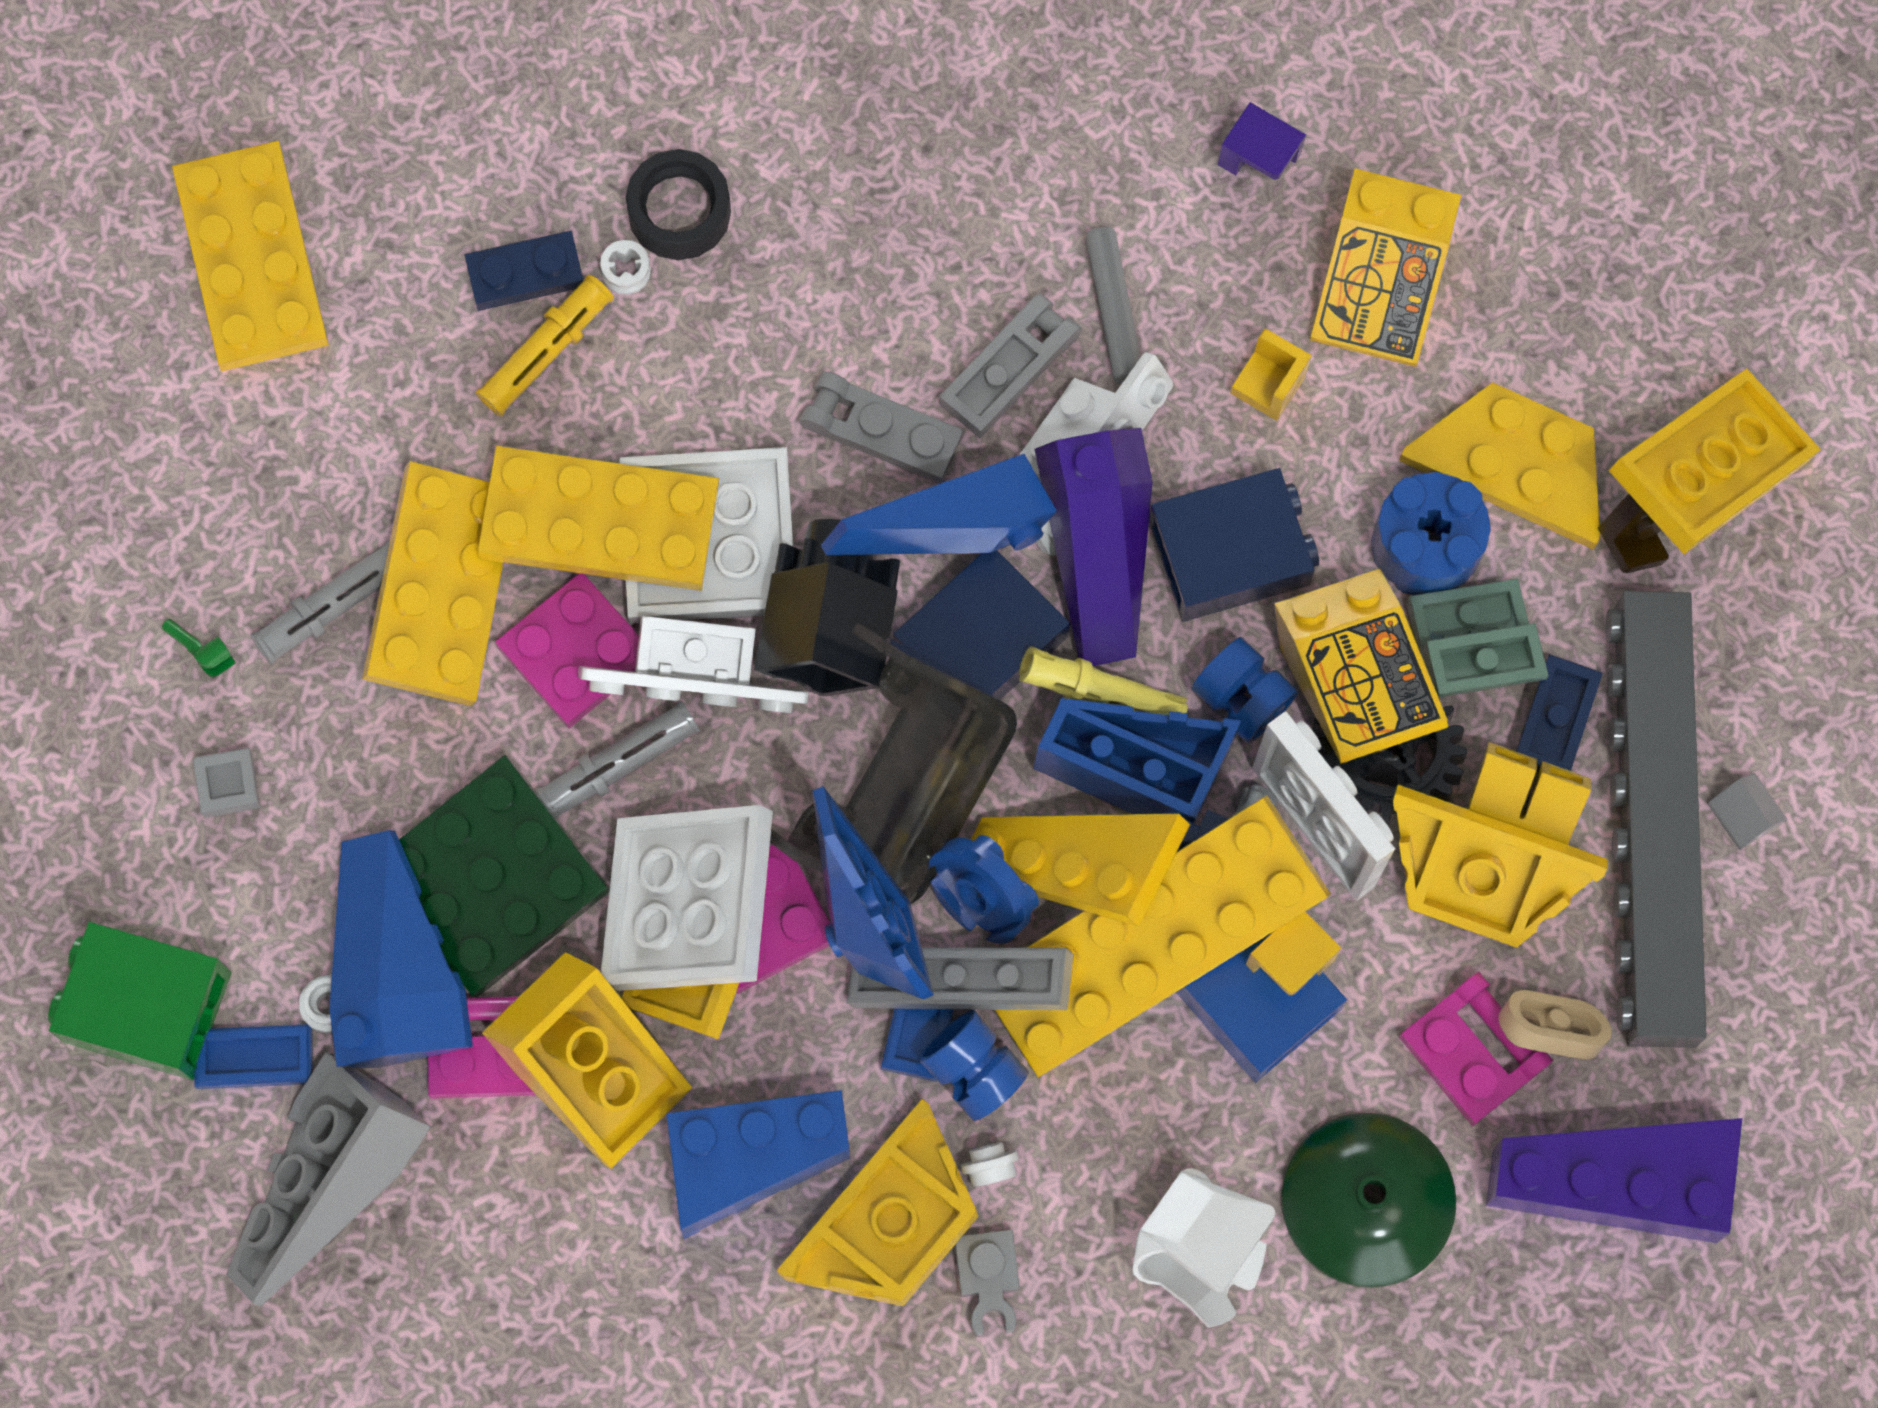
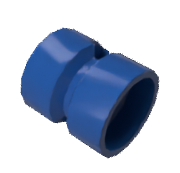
(1230, 675)
(977, 1069)

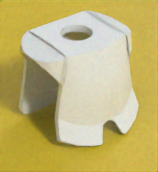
(1203, 1244)

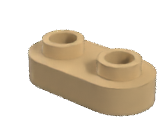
(1554, 1024)

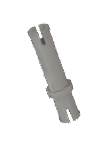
(275, 640)
(558, 793)

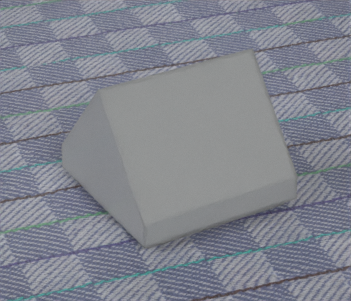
(1746, 810)

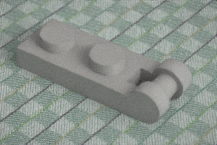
(1008, 366)
(882, 428)

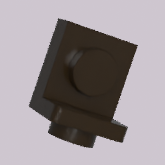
(1633, 537)

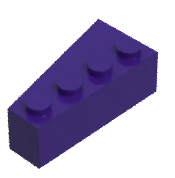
(1631, 1178)

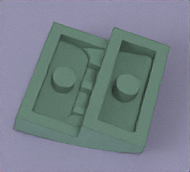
(1476, 638)

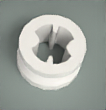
(624, 251)

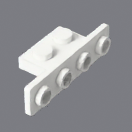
(1092, 409)
(695, 659)

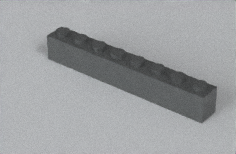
(1658, 820)

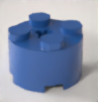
(1435, 504)

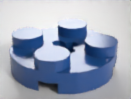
(982, 888)

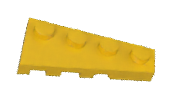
(1090, 860)

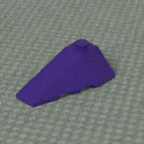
(1100, 535)

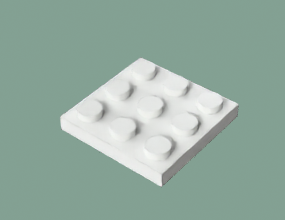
(745, 536)
(1323, 804)
(687, 898)

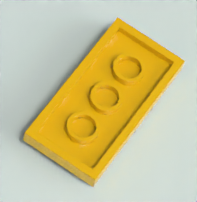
(250, 256)
(1714, 460)
(598, 518)
(435, 589)

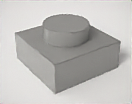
(226, 783)

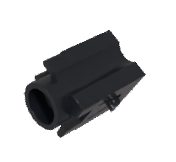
(814, 610)

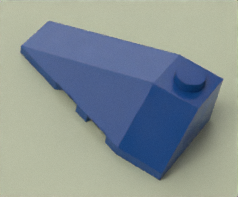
(963, 515)

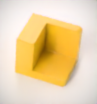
(1272, 374)
(1294, 953)

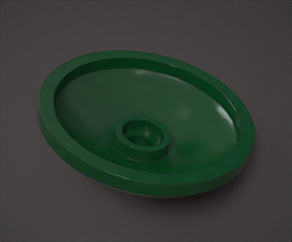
(1345, 1232)

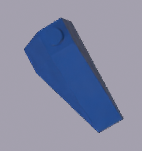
(866, 907)
(389, 976)

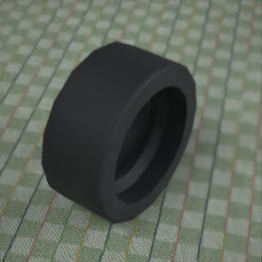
(685, 243)

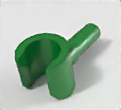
(212, 657)

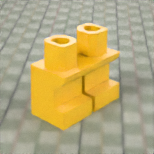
(1554, 801)

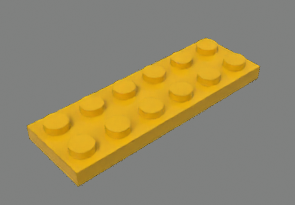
(1208, 908)

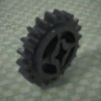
(1400, 769)

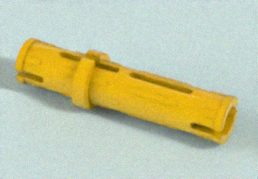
(560, 329)

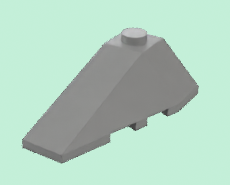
(339, 1158)

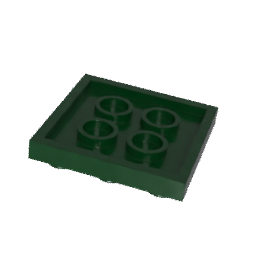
(498, 875)

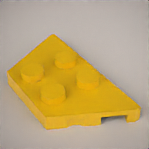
(1518, 459)
(1485, 870)
(889, 1220)

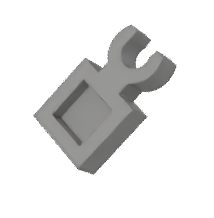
(988, 1270)

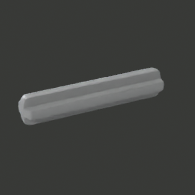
(1113, 301)

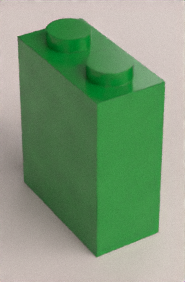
(138, 1000)

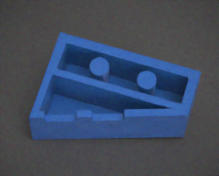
(1136, 757)

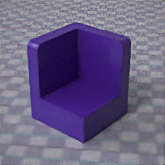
(1261, 143)

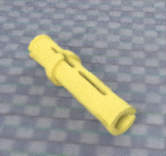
(1083, 682)

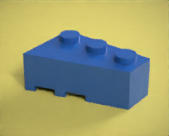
(750, 1151)

